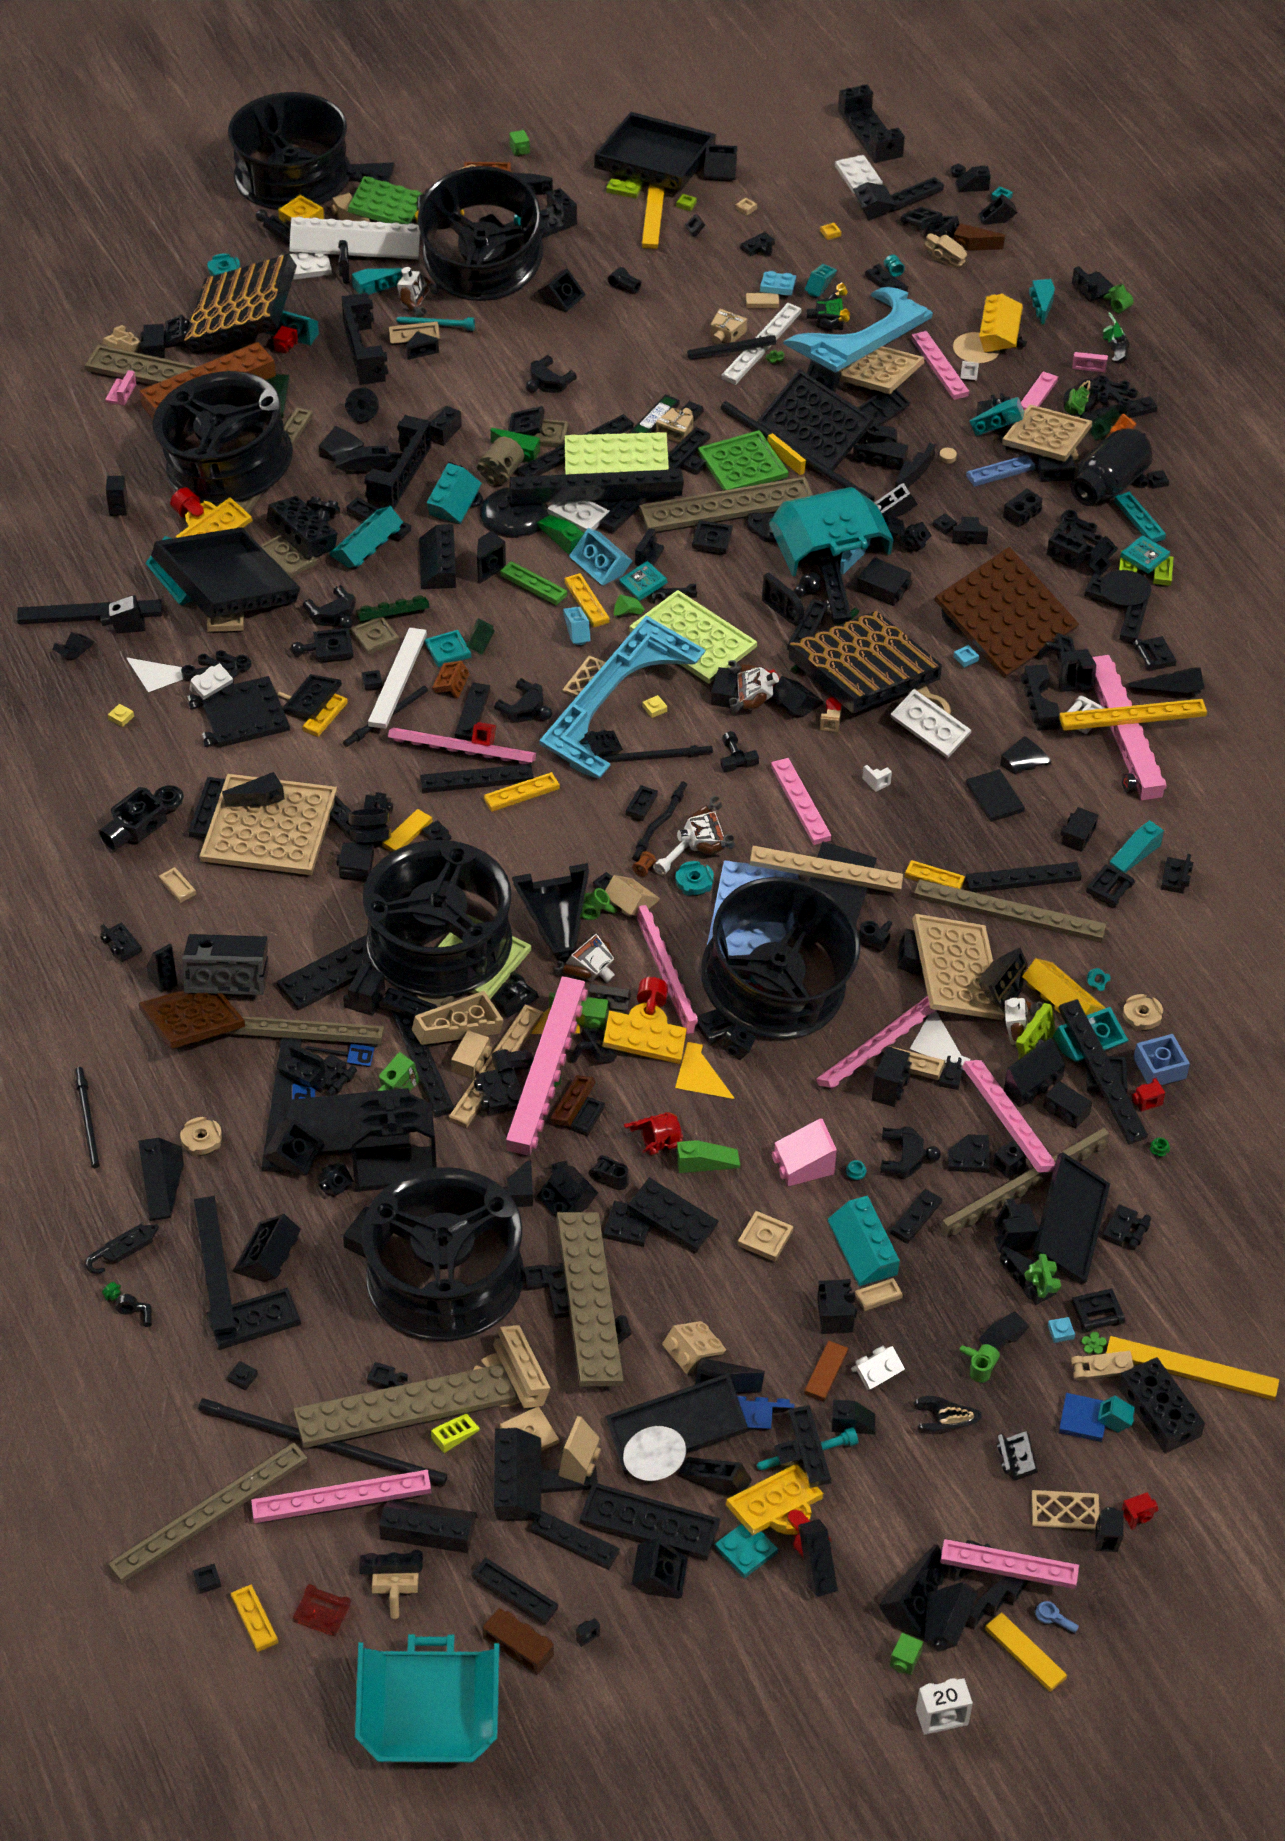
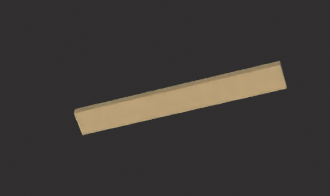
(512, 1041)

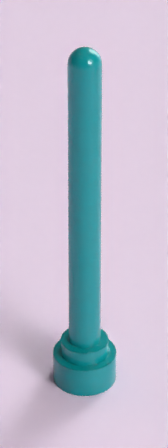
(468, 323)
(848, 1438)

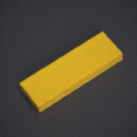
(787, 454)
(326, 716)
(407, 830)
(919, 871)
(254, 1618)

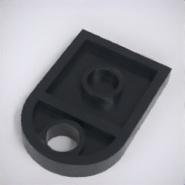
(781, 599)

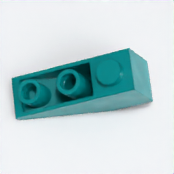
(375, 280)
(1042, 295)
(998, 416)

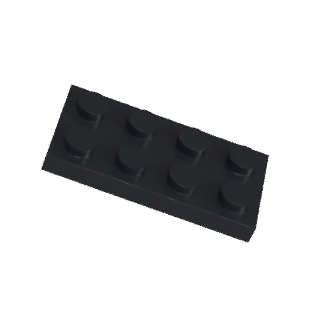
(672, 1214)

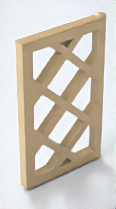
(599, 663)
(1076, 1497)

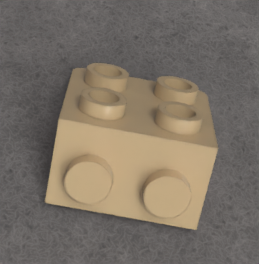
(690, 1343)

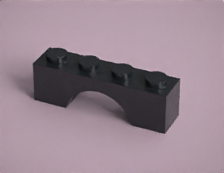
(1044, 712)

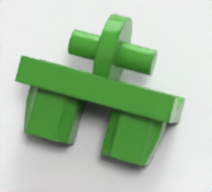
(1077, 401)
(1040, 1275)

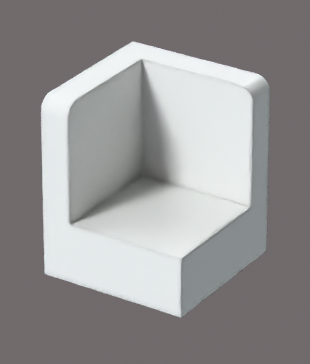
(877, 779)

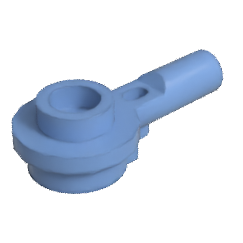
(1048, 1613)

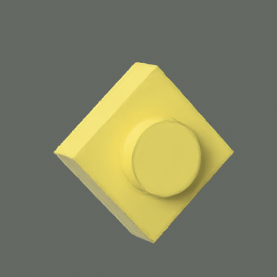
(654, 706)
(121, 715)

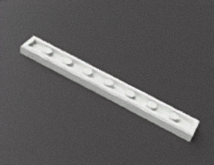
(749, 357)
(397, 678)

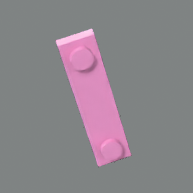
(1039, 390)

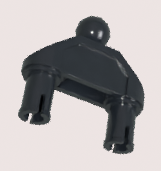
(545, 379)
(335, 612)
(528, 706)
(911, 1151)

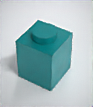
(1116, 1414)

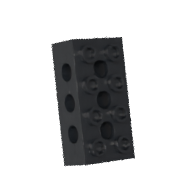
(301, 527)
(1161, 1405)

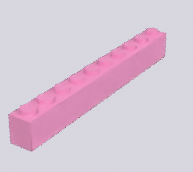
(1129, 737)
(545, 1066)

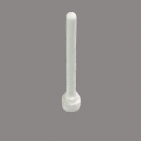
(663, 865)

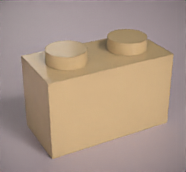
(471, 1054)

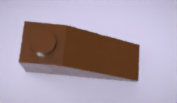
(975, 238)

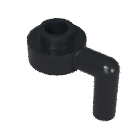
(128, 1304)

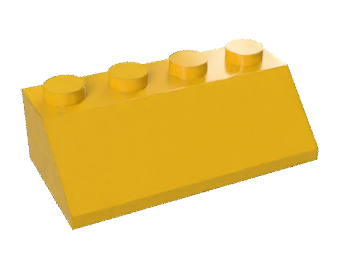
(1000, 323)
(1058, 986)

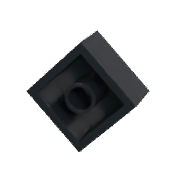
(891, 1076)

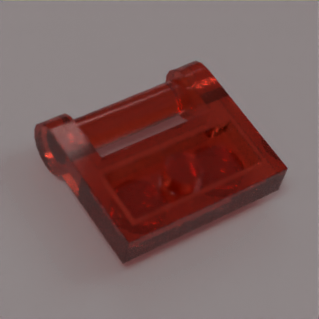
(319, 1616)

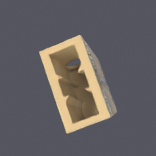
(727, 327)
(676, 424)

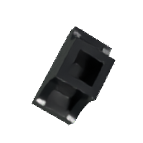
(969, 532)

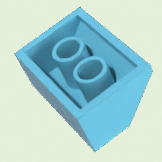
(600, 557)

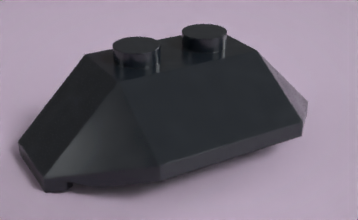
(1004, 978)

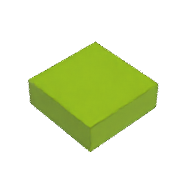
(686, 202)

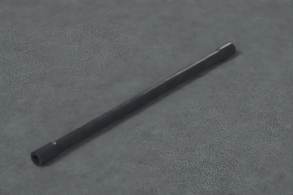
(734, 412)
(218, 1409)

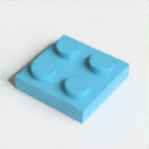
(778, 283)

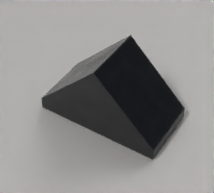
(422, 345)

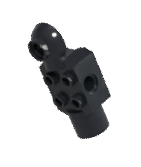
(140, 815)

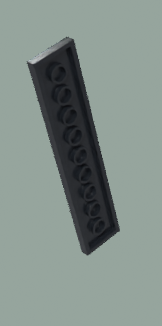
(342, 965)

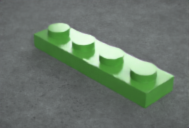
(533, 583)

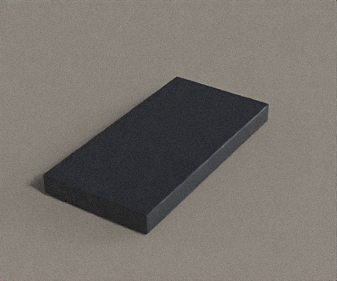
(259, 1318)

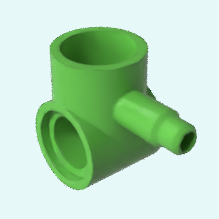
(1119, 298)
(595, 903)
(985, 1357)

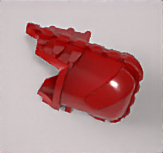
(658, 1132)

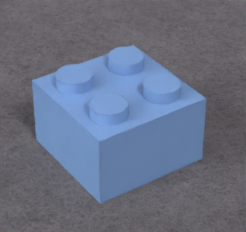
(1161, 1059)

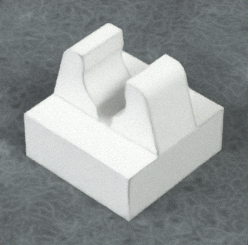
(969, 370)

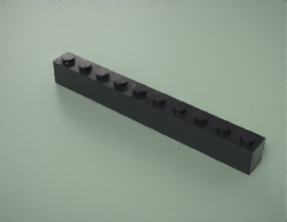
(596, 486)

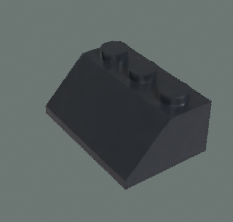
(1034, 1073)
(268, 1248)

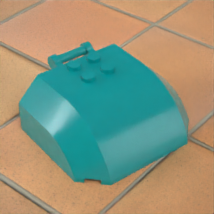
(826, 522)
(427, 1702)

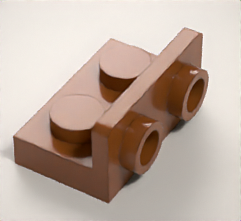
(451, 678)

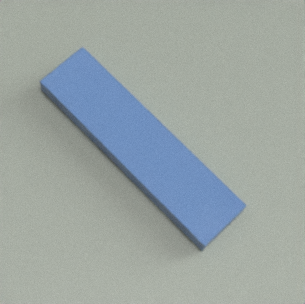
(1000, 470)

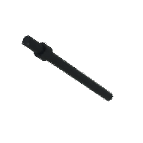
(360, 733)
(694, 750)
(82, 1087)

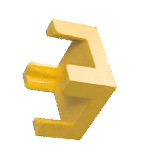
(302, 208)

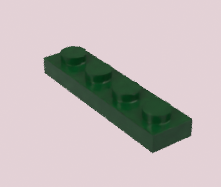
(386, 609)

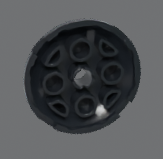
(511, 519)

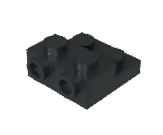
(498, 1091)

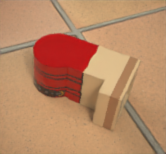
(831, 720)

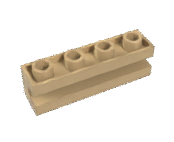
(521, 1366)

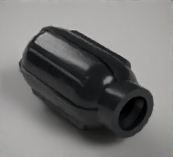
(1112, 466)

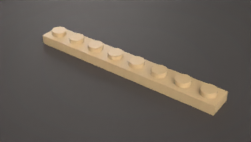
(826, 869)

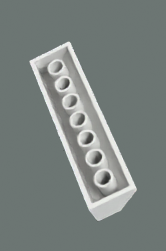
(363, 237)

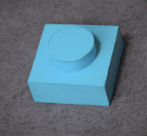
(966, 656)
(1061, 1329)

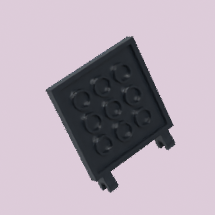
(242, 712)

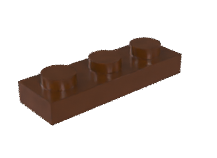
(573, 1100)

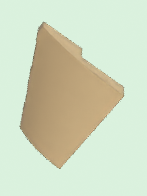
(122, 340)

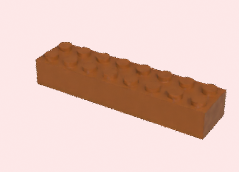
(249, 359)

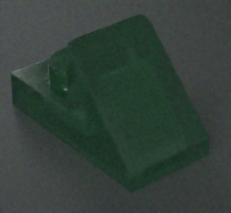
(1104, 423)
(480, 636)

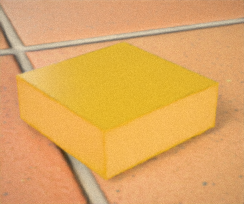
(830, 231)

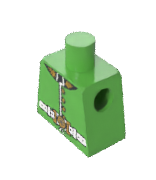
(399, 1074)

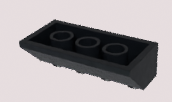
(438, 558)
(517, 1474)
(427, 1525)

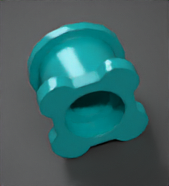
(1103, 979)

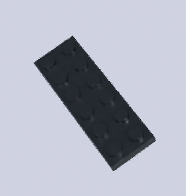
(649, 1519)

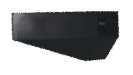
(1180, 681)
(161, 1169)
(907, 1599)

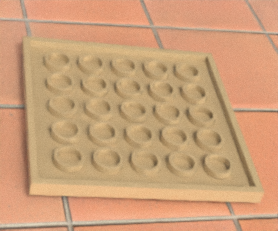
(271, 836)

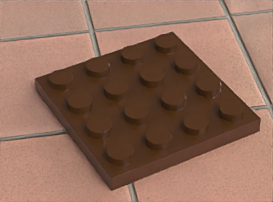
(191, 1016)

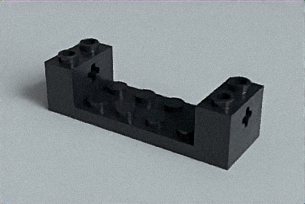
(857, 112)
(558, 216)
(368, 361)
(387, 488)

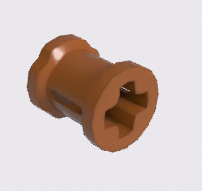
(644, 864)

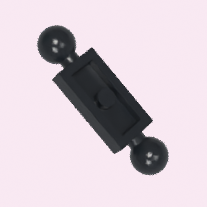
(274, 225)

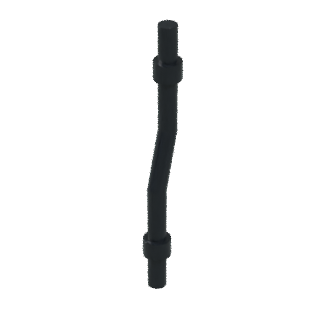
(676, 798)

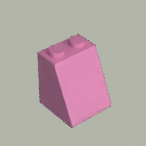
(806, 1154)

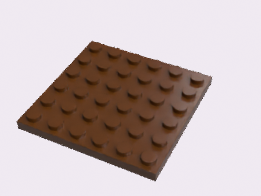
(1006, 611)

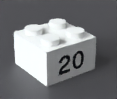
(943, 1706)

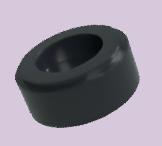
(1128, 782)

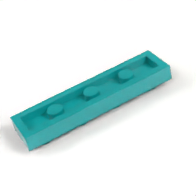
(1139, 517)

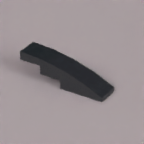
(913, 470)
(1005, 1590)

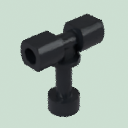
(737, 756)

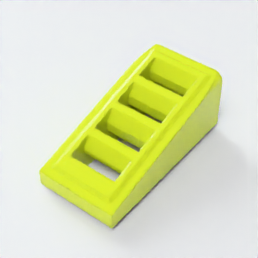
(445, 1445)

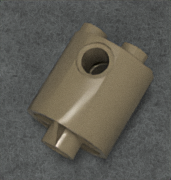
(500, 461)

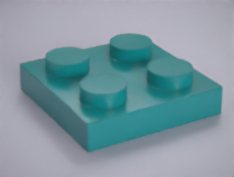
(746, 1551)

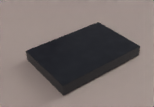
(312, 696)
(995, 795)

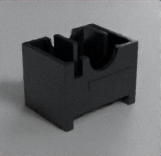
(834, 1306)

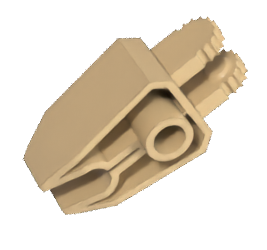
(945, 250)

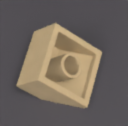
(629, 895)
(579, 1452)

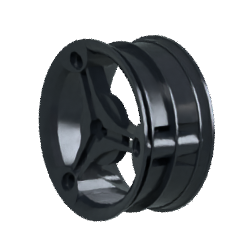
(289, 170)
(481, 241)
(218, 411)
(436, 876)
(774, 967)
(442, 1217)

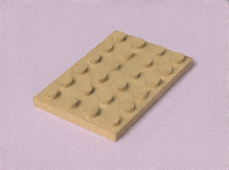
(952, 962)

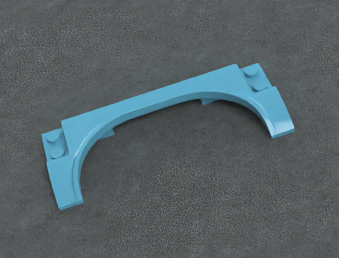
(842, 350)
(645, 646)

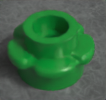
(1159, 1143)
(111, 1291)

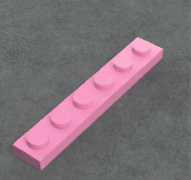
(940, 365)
(801, 801)
(1009, 1564)

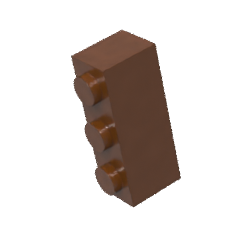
(518, 1640)

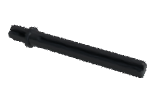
(731, 347)

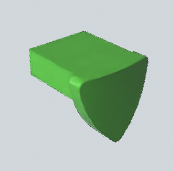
(627, 604)

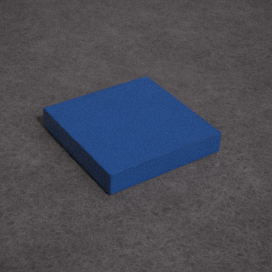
(1081, 1417)

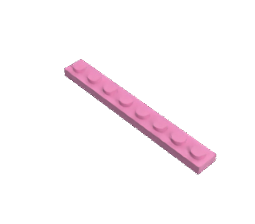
(454, 745)
(668, 973)
(875, 1044)
(1009, 1116)
(341, 1496)

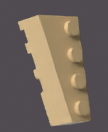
(454, 1019)

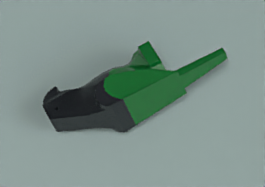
(1117, 341)

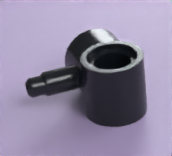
(872, 936)

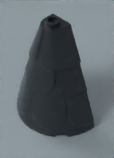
(556, 907)

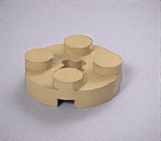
(1142, 1021)
(200, 1146)

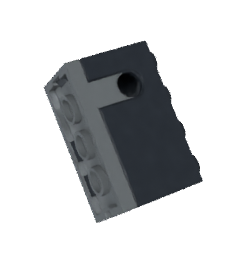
(225, 964)

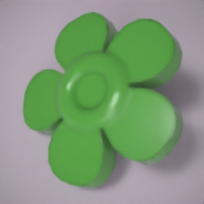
(774, 356)
(1094, 1343)

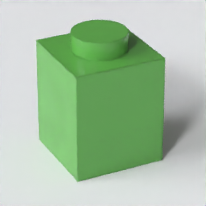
(519, 143)
(906, 1654)

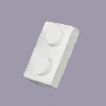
(210, 681)
(878, 1367)

